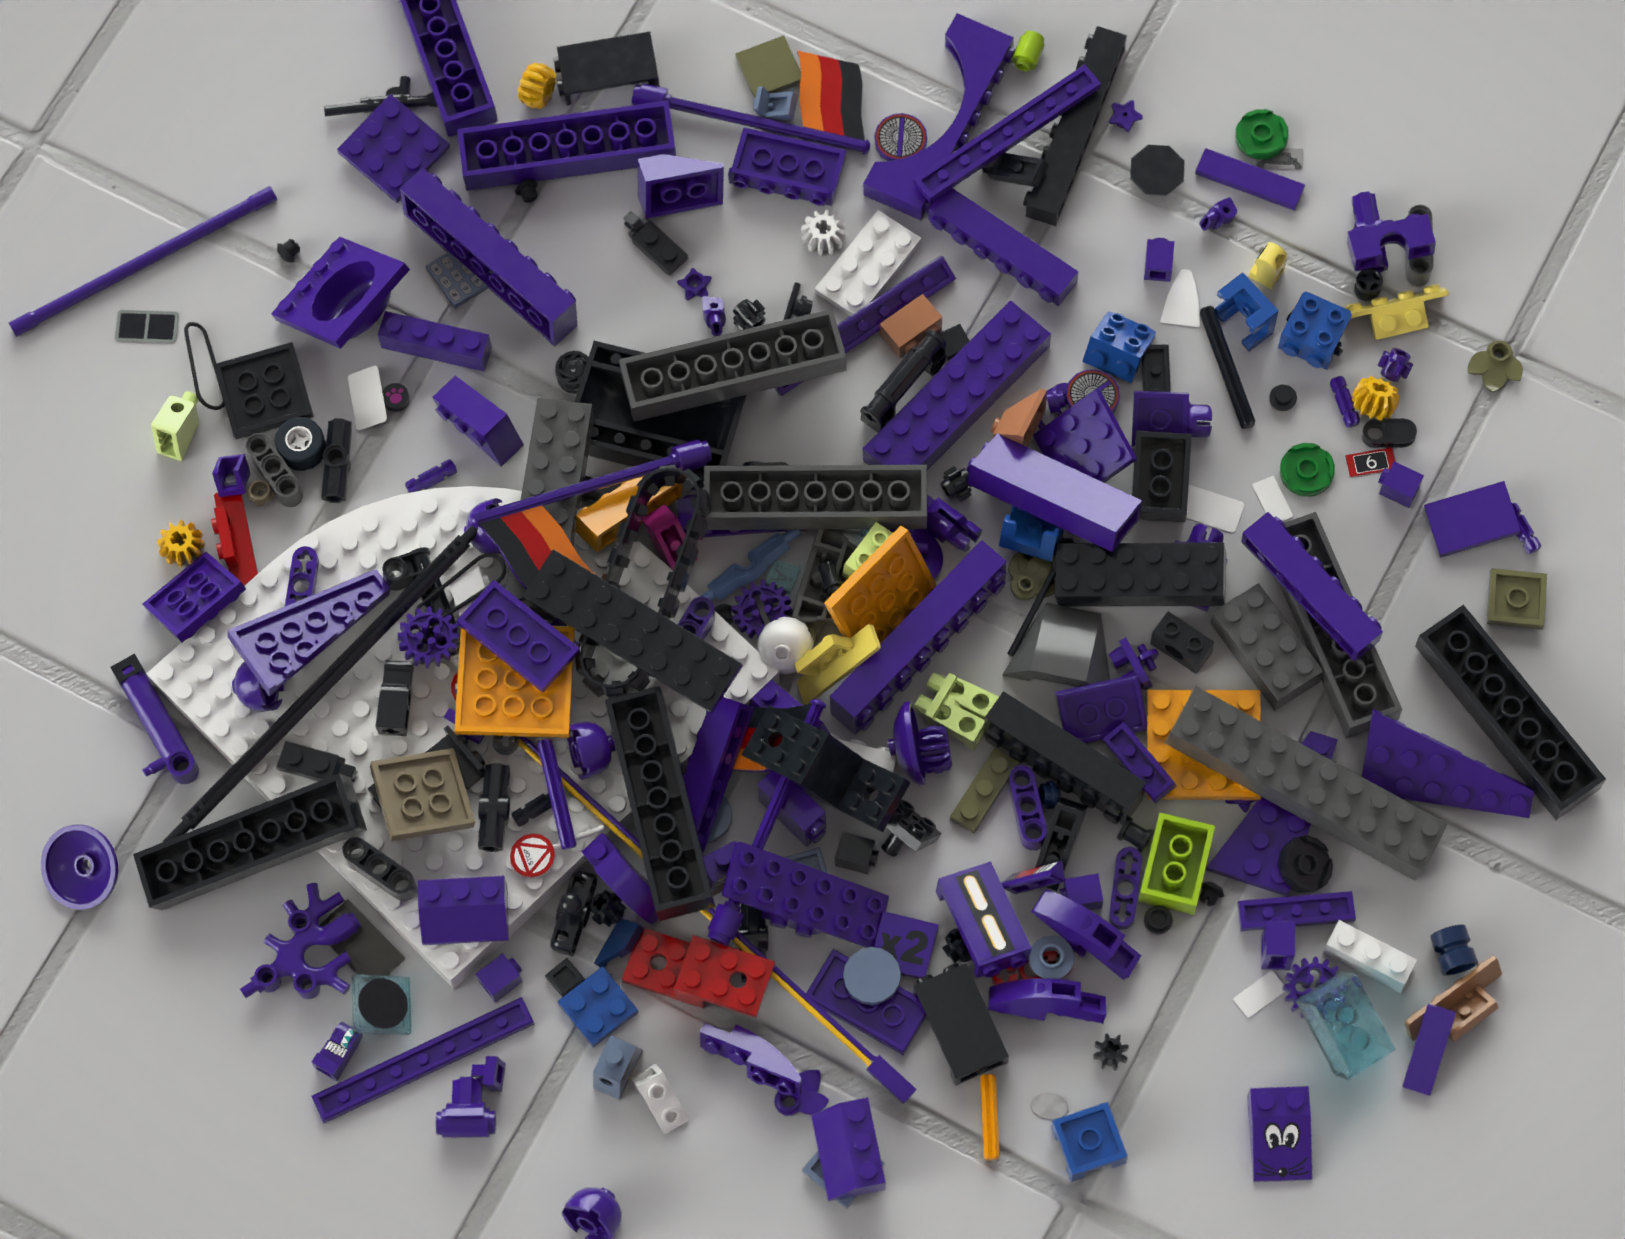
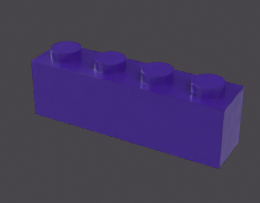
(434, 341)

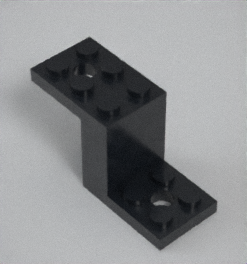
(826, 768)

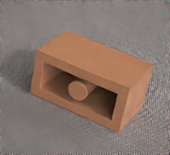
(909, 324)

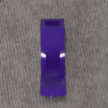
(621, 877)

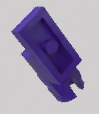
(950, 525)

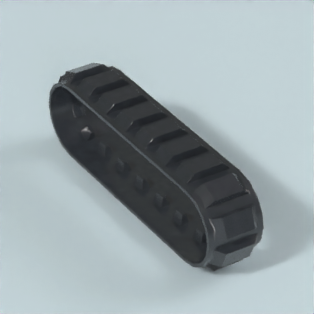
(618, 560)

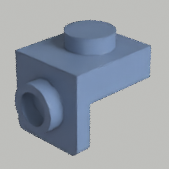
(775, 105)

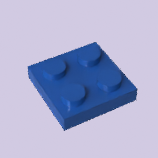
(598, 1006)

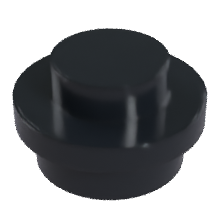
(802, 306)
(1283, 397)
(1158, 920)

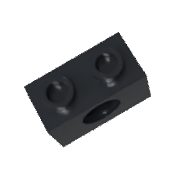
(1182, 642)

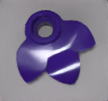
(809, 1101)

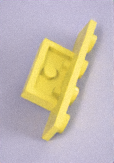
(1398, 314)
(833, 661)

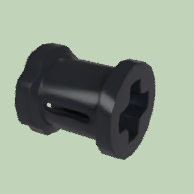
(1135, 834)

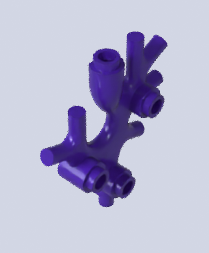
(291, 953)

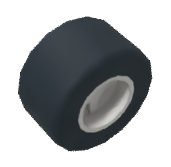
(296, 434)

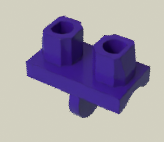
(1125, 655)

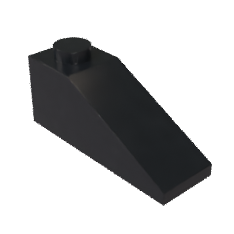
(1062, 834)

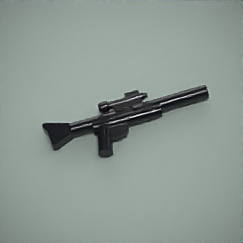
(370, 104)

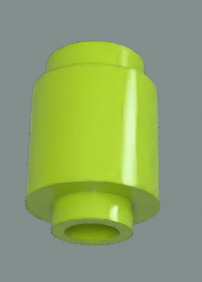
(1028, 51)

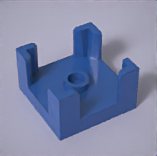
(1259, 312)
(1029, 534)
(1089, 1140)

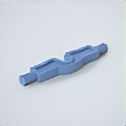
(760, 559)

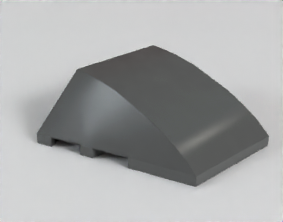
(810, 597)
(1062, 648)

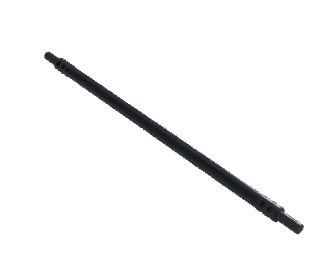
(324, 683)

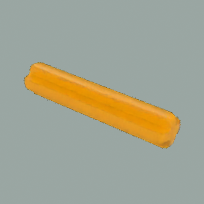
(989, 1117)

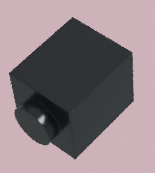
(856, 853)

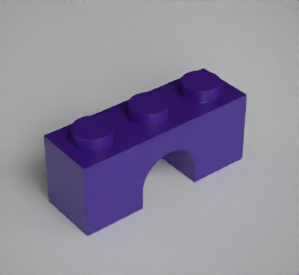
(1411, 233)

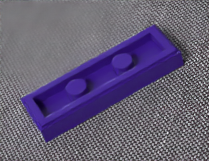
(1139, 761)
(1429, 1049)

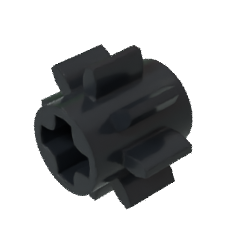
(749, 314)
(956, 484)
(607, 908)
(956, 947)
(1106, 1058)

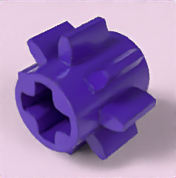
(1395, 364)

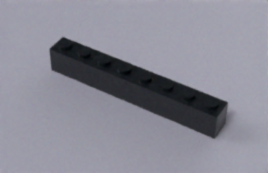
(1075, 129)

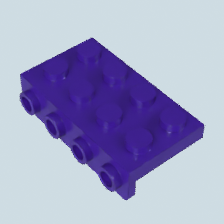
(787, 167)

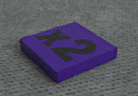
(908, 941)

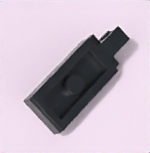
(1017, 169)
(655, 243)
(313, 763)

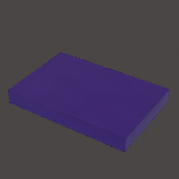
(1472, 519)
(1100, 707)

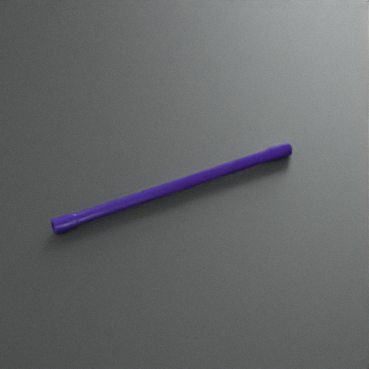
(32, 319)

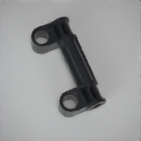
(926, 357)
(410, 567)

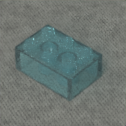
(1345, 1025)

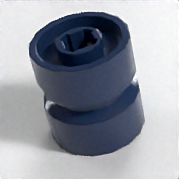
(1453, 950)

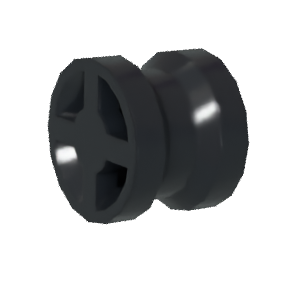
(1370, 278)

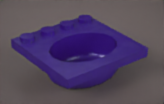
(341, 293)

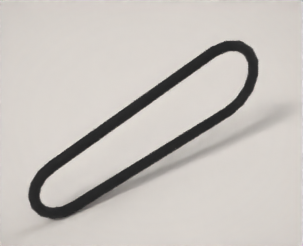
(193, 366)
(458, 575)

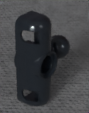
(573, 912)

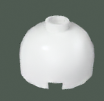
(784, 643)

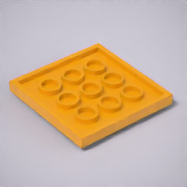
(882, 588)
(502, 702)
(1192, 778)

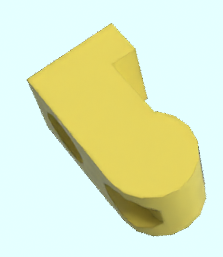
(1269, 265)

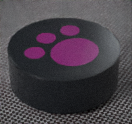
(396, 397)

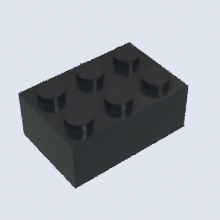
(1162, 475)

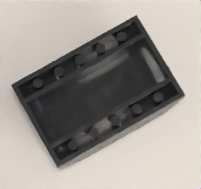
(634, 443)

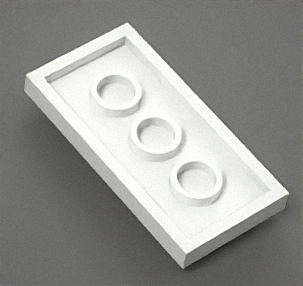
(868, 264)

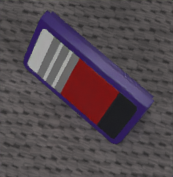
(1035, 878)

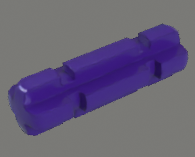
(1344, 401)
(431, 476)
(1531, 543)

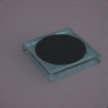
(381, 1004)

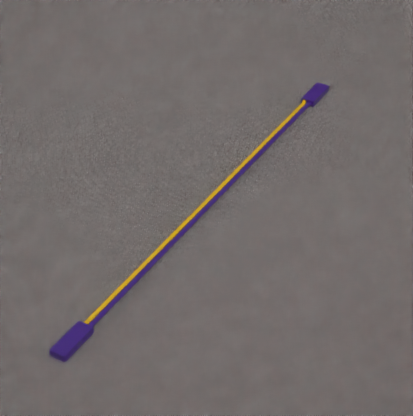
(879, 1068)

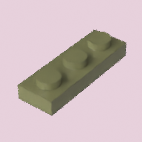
(983, 791)

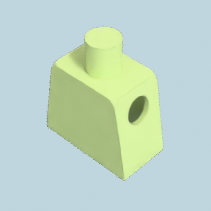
(175, 425)

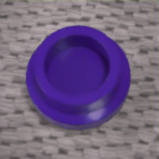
(1056, 401)

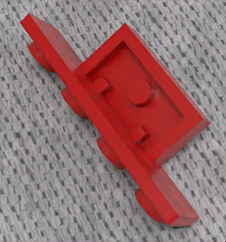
(234, 537)

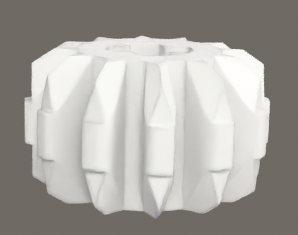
(814, 226)

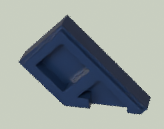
(619, 942)

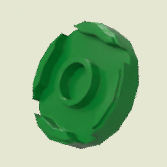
(1261, 134)
(1307, 469)

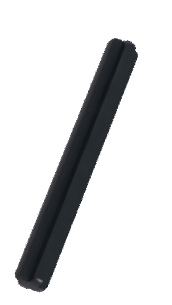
(1227, 367)

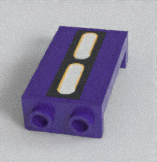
(985, 919)

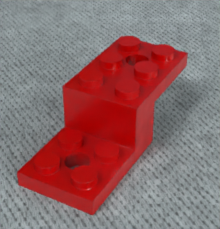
(699, 972)

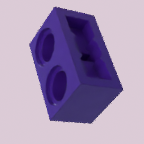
(1278, 944)

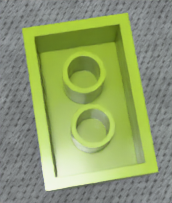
(1176, 863)

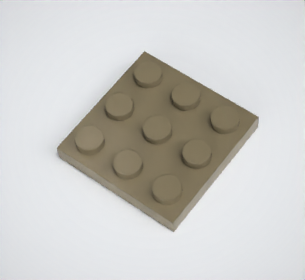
(422, 794)

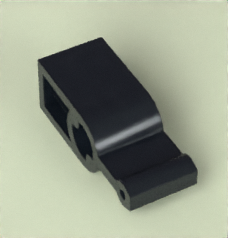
(395, 698)

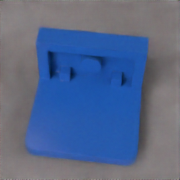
(1314, 330)
(1118, 346)

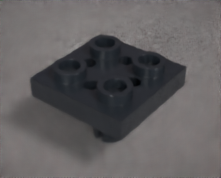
(909, 828)

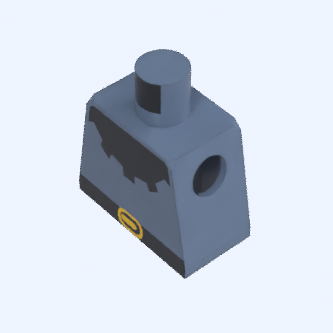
(616, 1066)

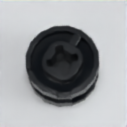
(570, 370)

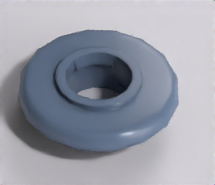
(1051, 971)

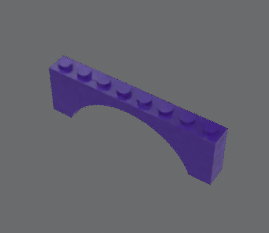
(981, 59)

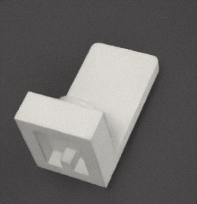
(660, 1098)

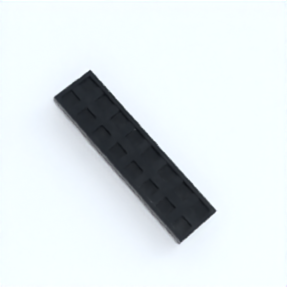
(632, 631)

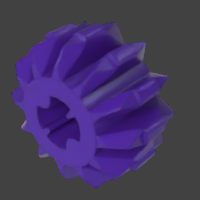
(935, 749)

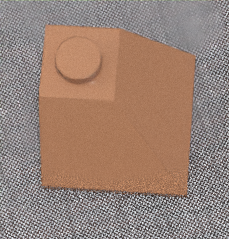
(1022, 418)

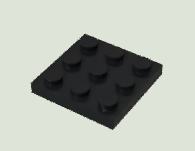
(263, 390)

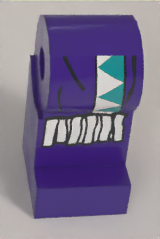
(337, 1051)

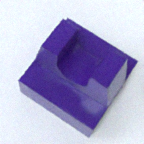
(490, 1073)

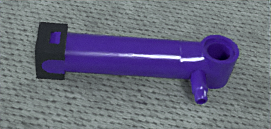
(155, 721)

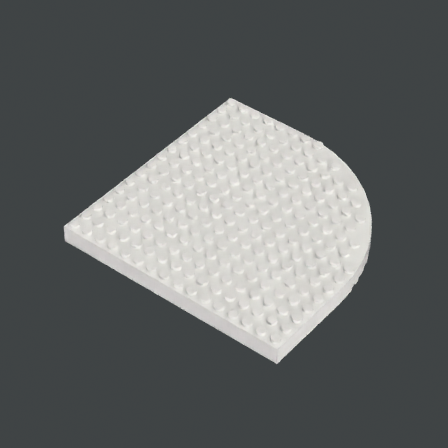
(201, 672)

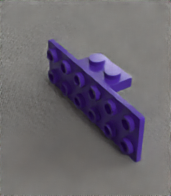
(803, 896)

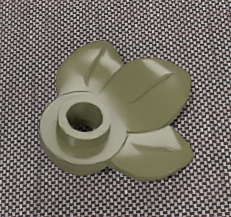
(1494, 369)
(1030, 573)

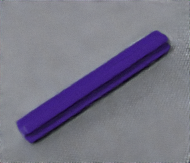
(556, 794)

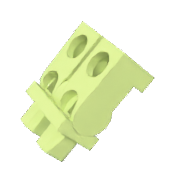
(957, 707)

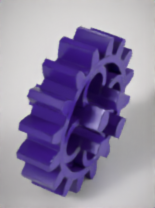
(747, 603)
(414, 642)
(1302, 976)

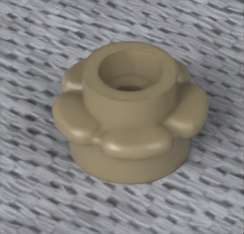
(257, 486)

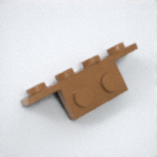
(1464, 997)

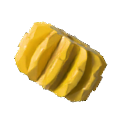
(536, 85)
(1375, 398)
(185, 552)

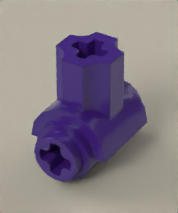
(467, 1113)

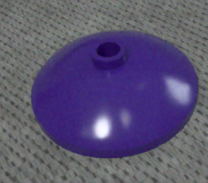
(906, 744)
(67, 870)

